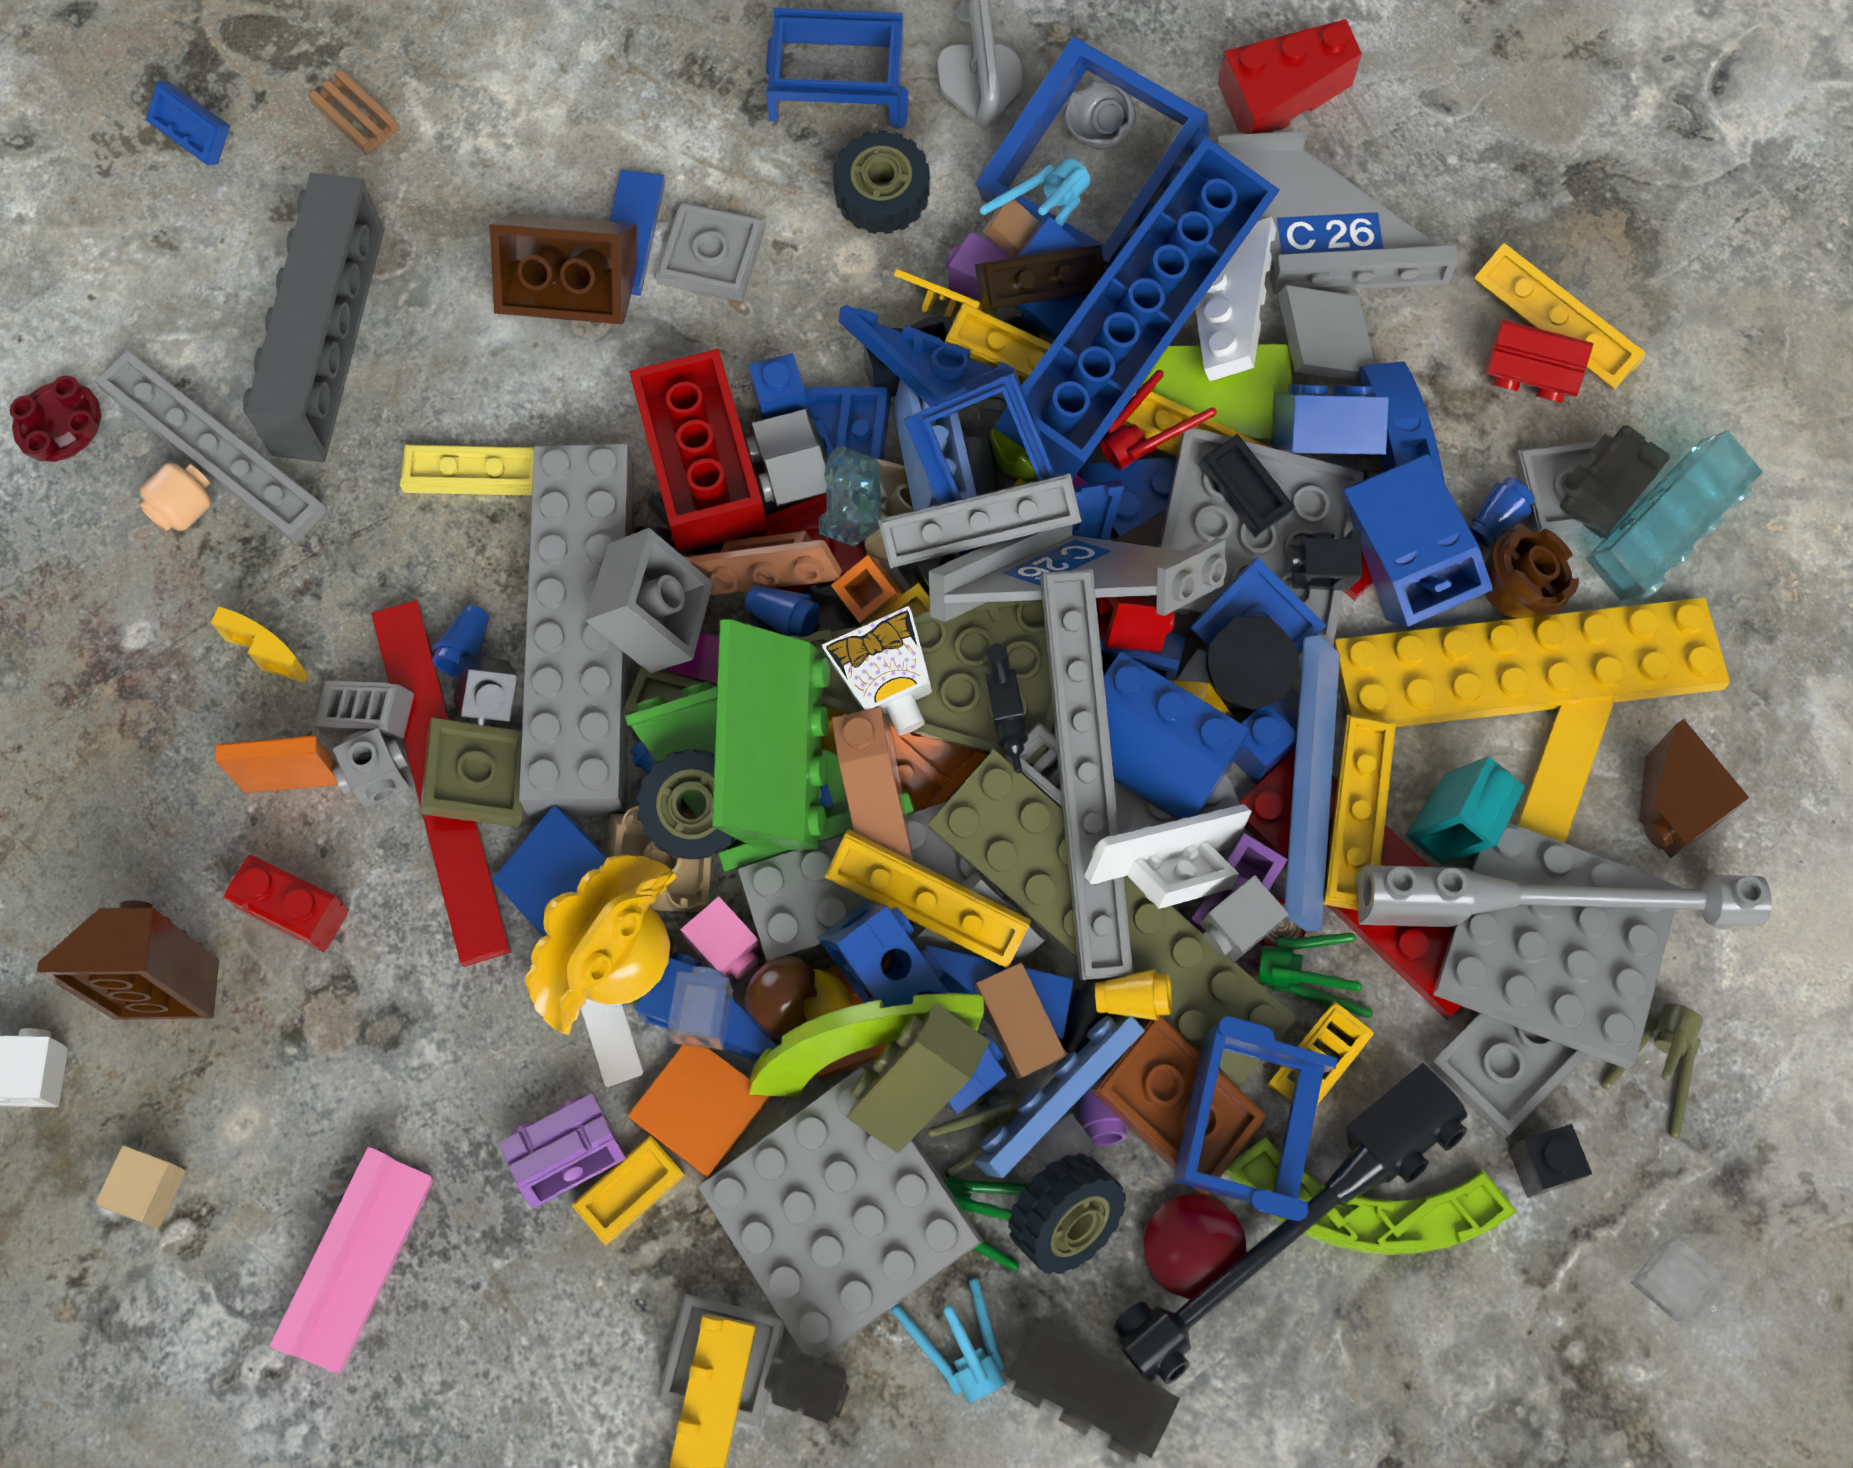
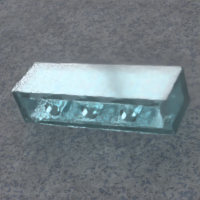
(1675, 516)

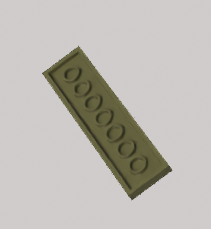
(1020, 847)

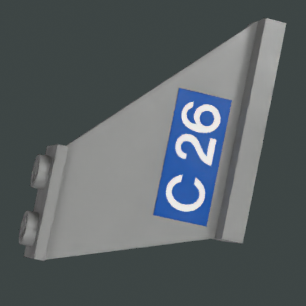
(1329, 228)
(1120, 569)

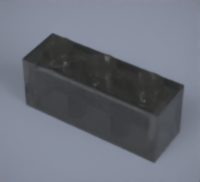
(1091, 1392)

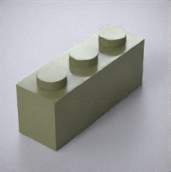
(916, 1077)

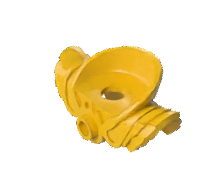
(601, 941)

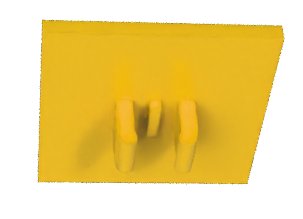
(934, 290)

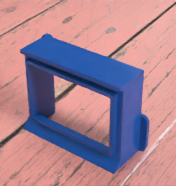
(837, 28)
(979, 388)
(1259, 1043)

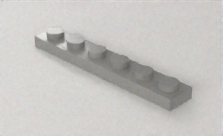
(211, 447)

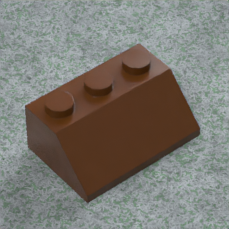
(563, 268)

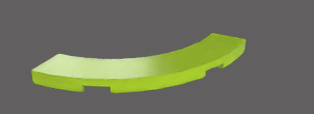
(844, 1032)
(1382, 1224)

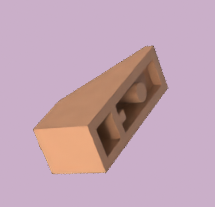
(872, 779)

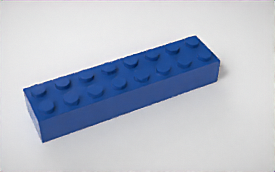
(1141, 304)

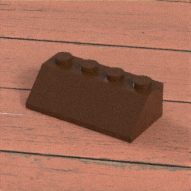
(135, 966)

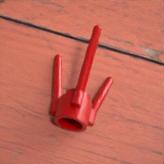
(1128, 444)

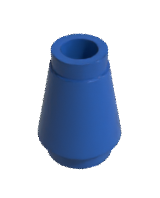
(1501, 510)
(783, 610)
(462, 637)

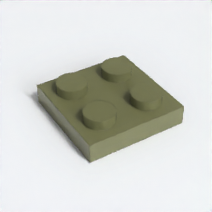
(472, 773)

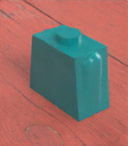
(1466, 811)

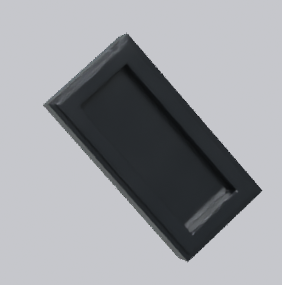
(1246, 485)

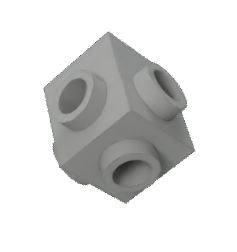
(370, 767)

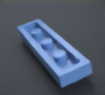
(1045, 1107)

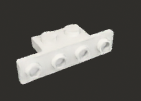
(1174, 858)

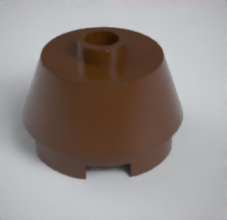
(1529, 573)

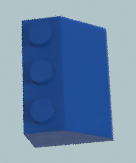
(1166, 739)

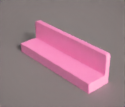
(352, 1261)

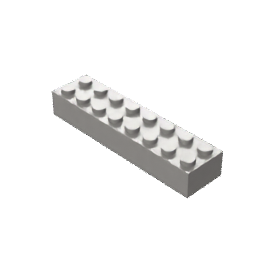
(573, 674)

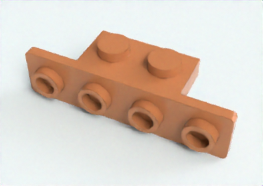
(768, 562)

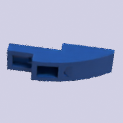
(1408, 420)

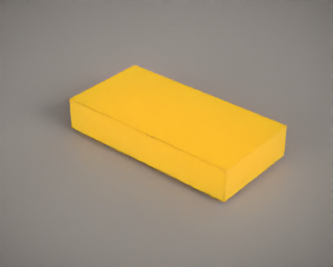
(628, 1190)

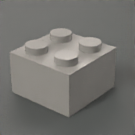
(649, 601)

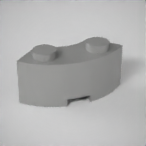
(788, 458)

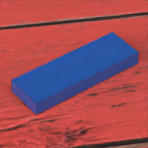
(639, 202)

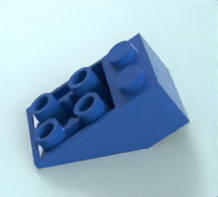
(1415, 542)

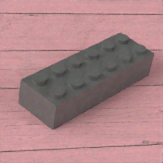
(314, 318)

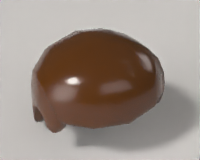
(777, 995)

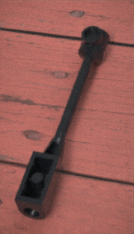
(1384, 1144)

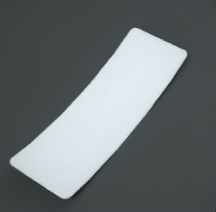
(612, 1042)

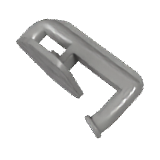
(980, 75)

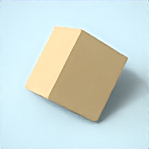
(140, 1187)

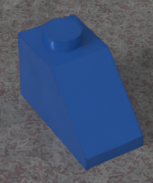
(1269, 738)

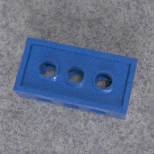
(857, 950)

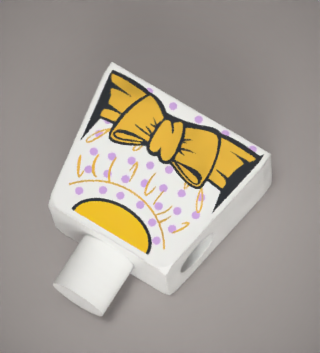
(884, 668)

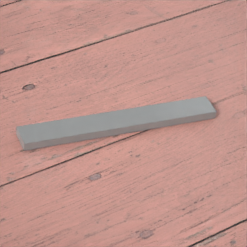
(1085, 769)

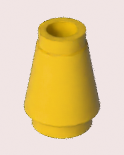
(1135, 995)

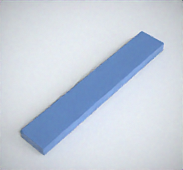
(1312, 784)

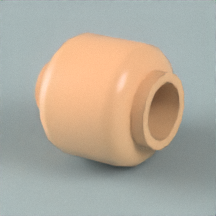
(175, 497)

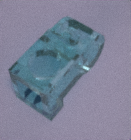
(851, 496)

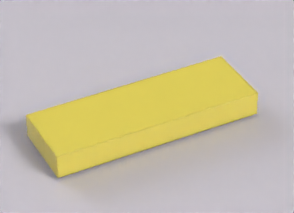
(467, 470)

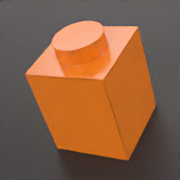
(867, 588)

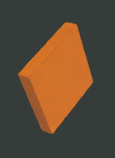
(277, 764)
(698, 1108)

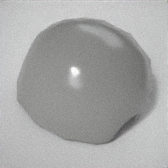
(1100, 115)

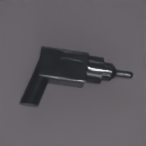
(1006, 704)

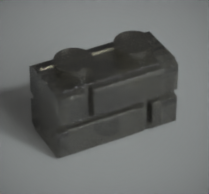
(1613, 481)
(808, 1388)

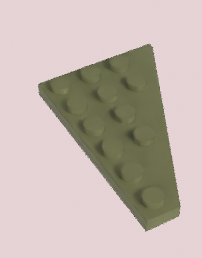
(957, 670)

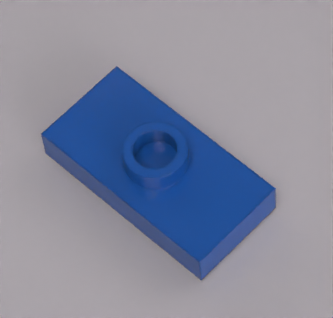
(187, 122)

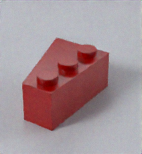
(1287, 75)

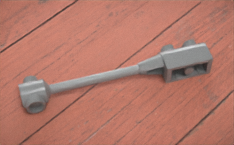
(1452, 894)

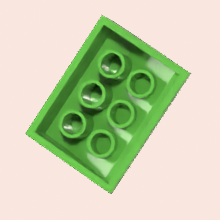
(769, 739)

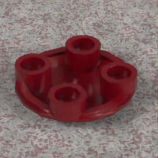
(55, 420)
(1192, 1243)

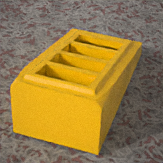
(1344, 1023)

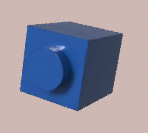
(777, 386)

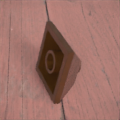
(1685, 791)

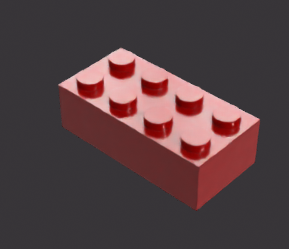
(698, 451)

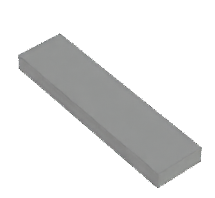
(980, 520)

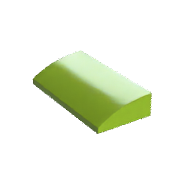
(1241, 399)

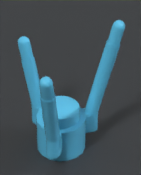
(1061, 188)
(976, 1372)

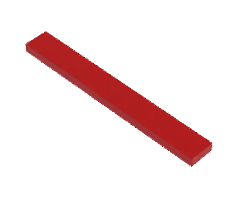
(453, 842)

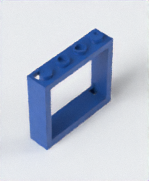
(1045, 106)

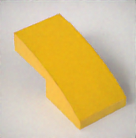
(264, 646)

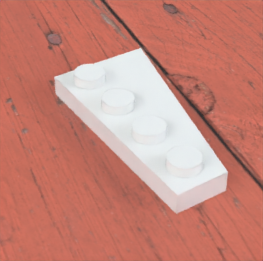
(1231, 307)

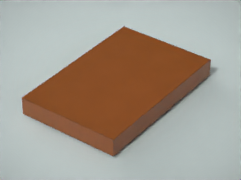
(1152, 1095)

